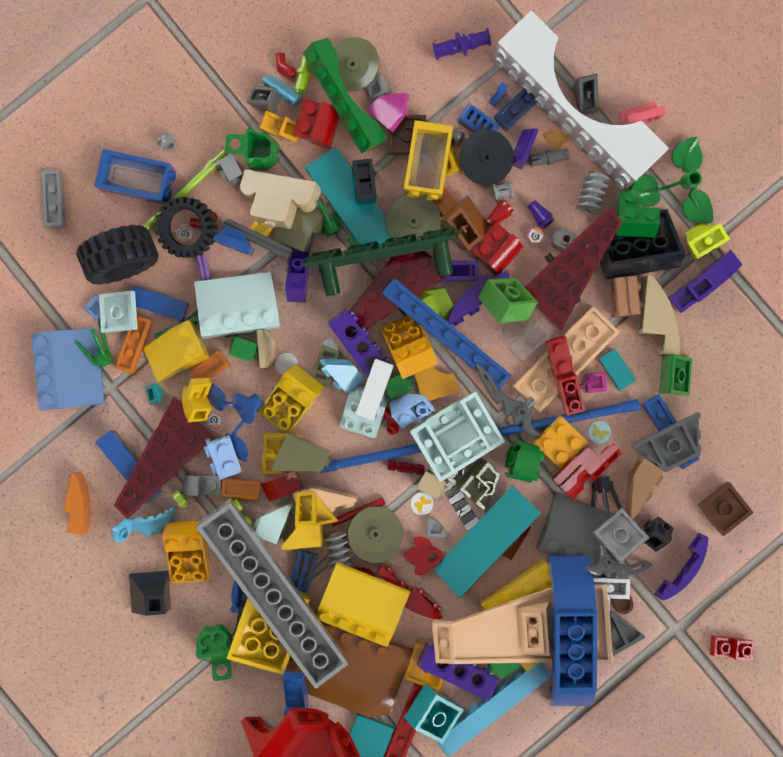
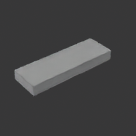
(53, 199)

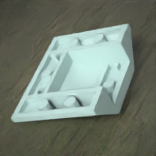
(457, 436)

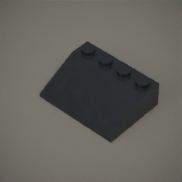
(644, 254)

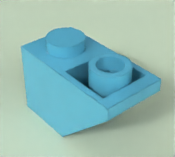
(343, 372)

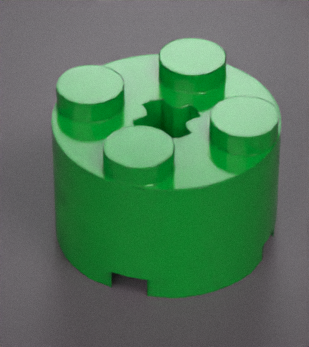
(523, 461)

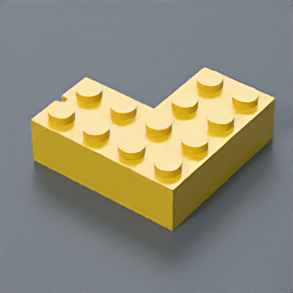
(528, 582)

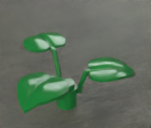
(689, 158)

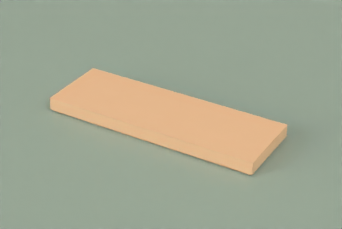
(585, 341)

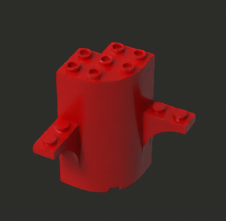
(299, 734)

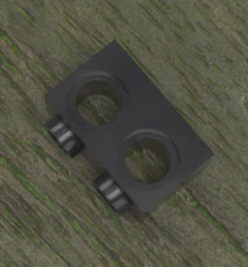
(364, 181)

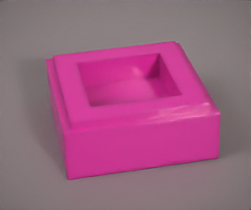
(597, 386)

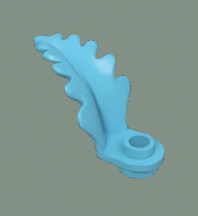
(145, 526)

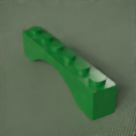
(362, 128)

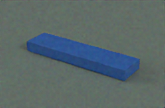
(661, 418)

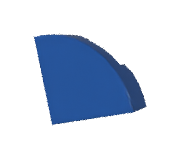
(501, 90)

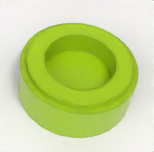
(180, 498)

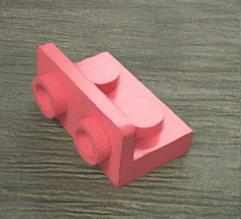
(646, 113)

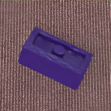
(524, 147)

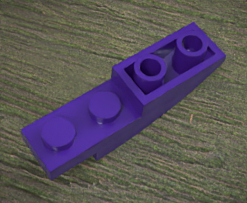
(706, 281)
(469, 301)

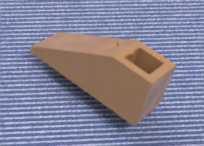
(640, 485)

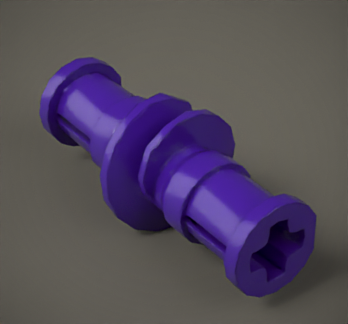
(462, 44)

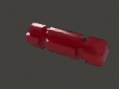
(405, 467)

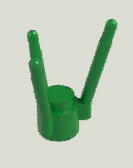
(330, 225)
(103, 357)

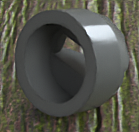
(457, 137)

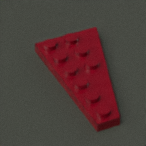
(413, 270)
(567, 275)
(164, 456)

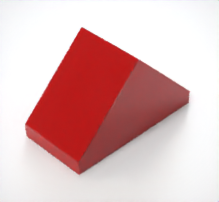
(282, 486)

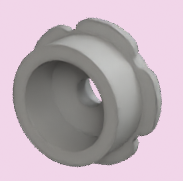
(167, 142)

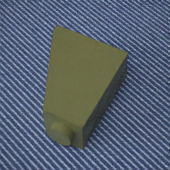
(300, 455)

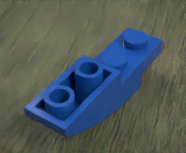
(295, 690)

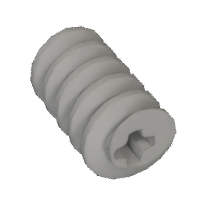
(591, 192)
(338, 548)

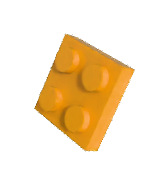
(560, 442)

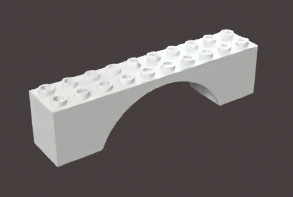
(619, 149)

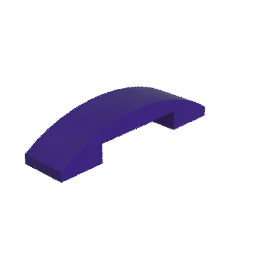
(688, 572)

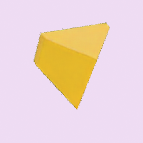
(311, 511)

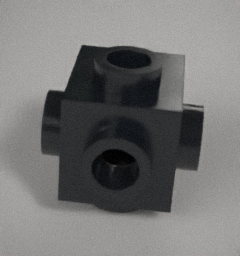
(658, 533)

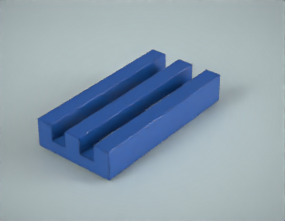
(308, 554)

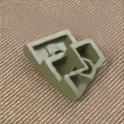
(302, 228)
(476, 482)

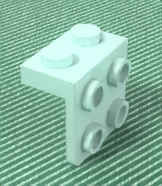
(357, 423)

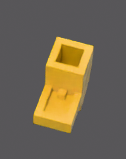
(195, 399)

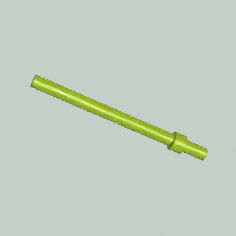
(210, 167)

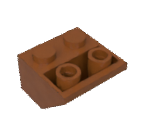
(468, 220)

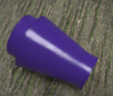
(540, 214)

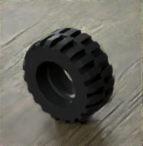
(117, 254)

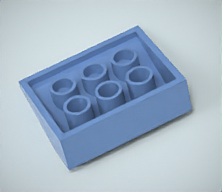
(64, 372)

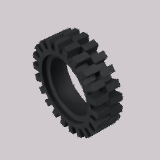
(164, 227)

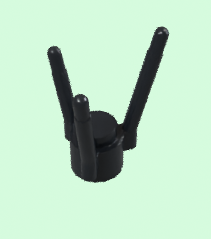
(602, 485)

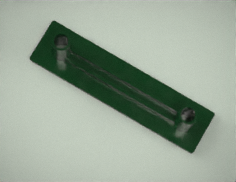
(433, 239)

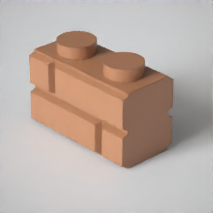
(626, 296)

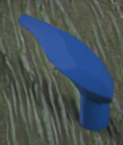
(236, 596)

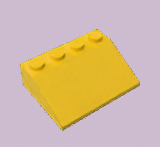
(362, 604)
(256, 642)

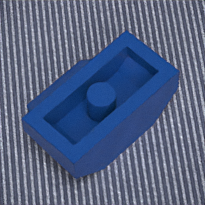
(234, 240)

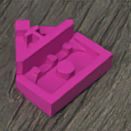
(390, 109)

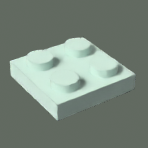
(118, 312)

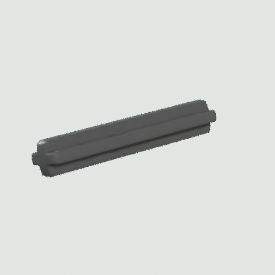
(260, 239)

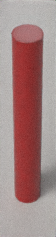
(351, 514)

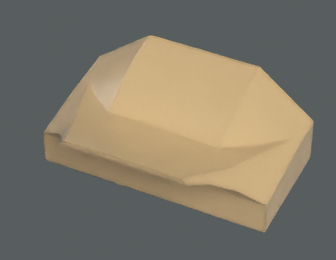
(266, 349)

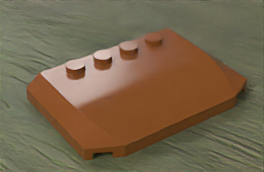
(369, 679)

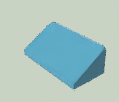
(285, 91)

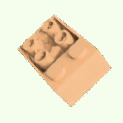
(331, 497)

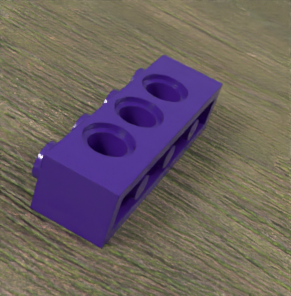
(346, 319)
(482, 687)

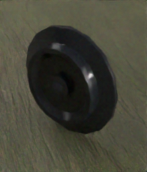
(486, 157)

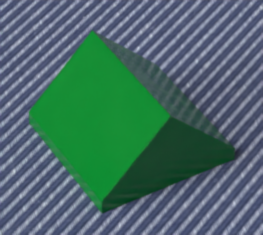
(675, 375)

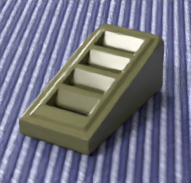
(336, 353)

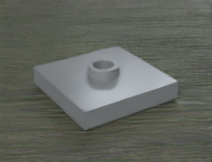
(620, 535)

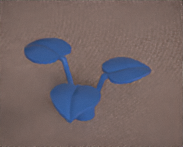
(245, 407)

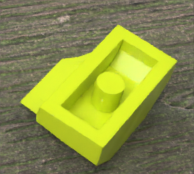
(705, 238)

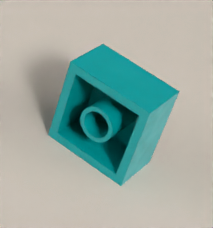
(433, 713)

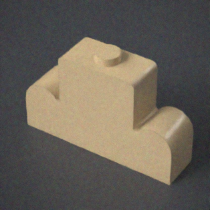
(278, 197)

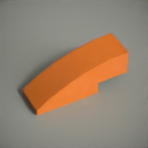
(78, 504)

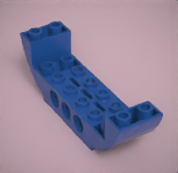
(573, 632)

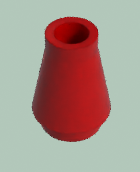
(500, 213)

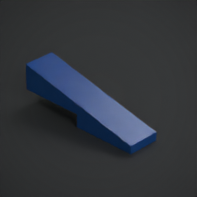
(119, 454)

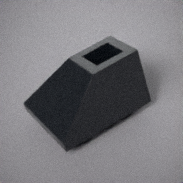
(150, 593)

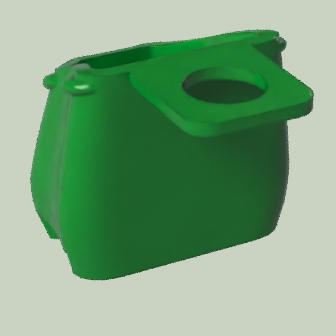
(258, 149)
(213, 647)

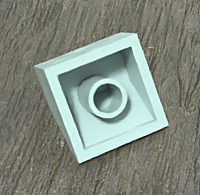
(273, 523)

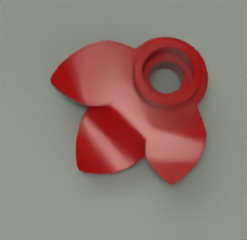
(420, 555)

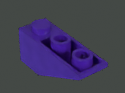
(297, 277)

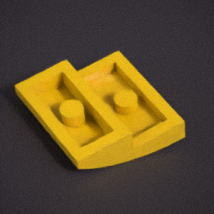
(272, 445)

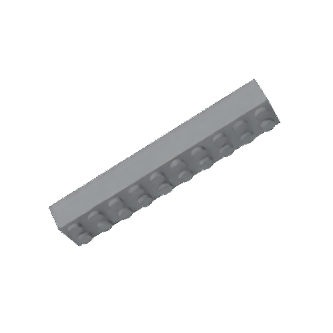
(272, 593)

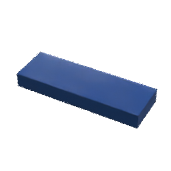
(160, 304)

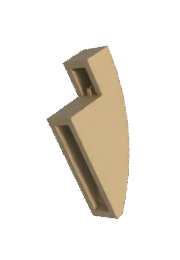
(658, 317)

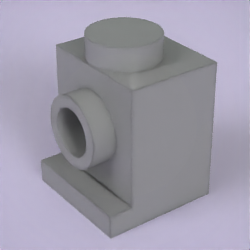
(230, 170)
(557, 238)

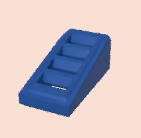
(479, 114)

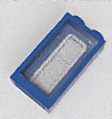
(135, 177)

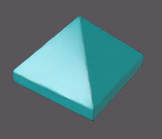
(154, 393)

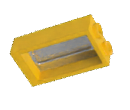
(428, 160)

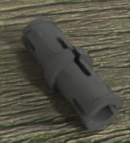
(549, 157)

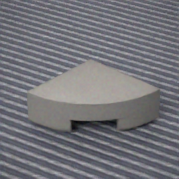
(435, 529)

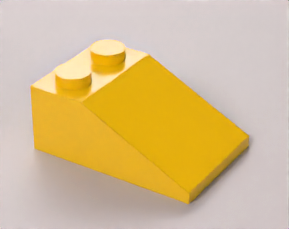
(176, 351)

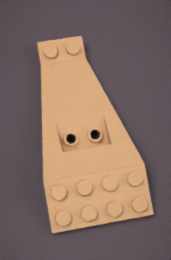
(507, 632)

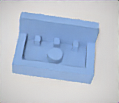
(223, 456)

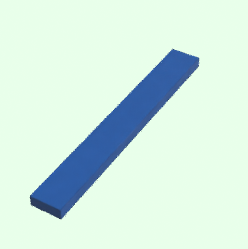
(443, 331)

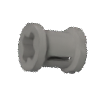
(502, 191)

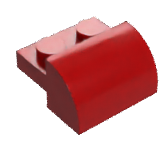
(317, 123)
(497, 249)

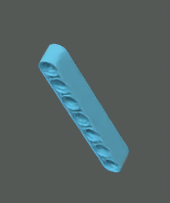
(486, 712)

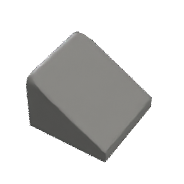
(378, 87)

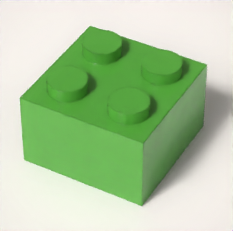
(507, 300)

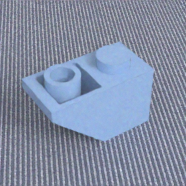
(410, 408)

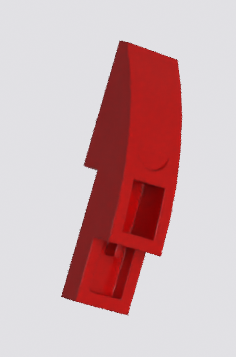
(564, 375)
(417, 599)

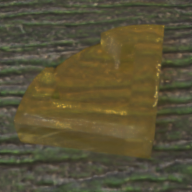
(555, 138)

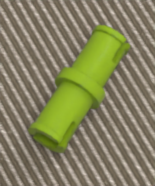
(304, 74)

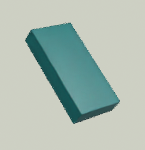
(617, 369)

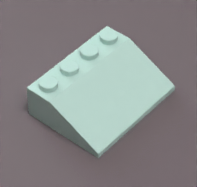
(236, 305)

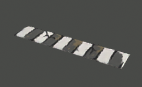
(460, 505)

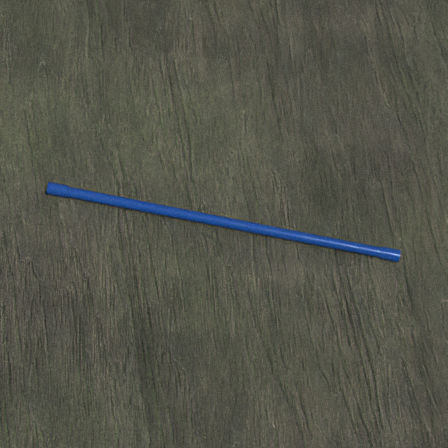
(622, 407)

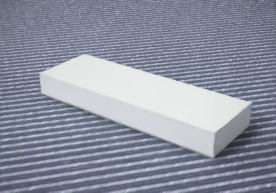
(374, 389)

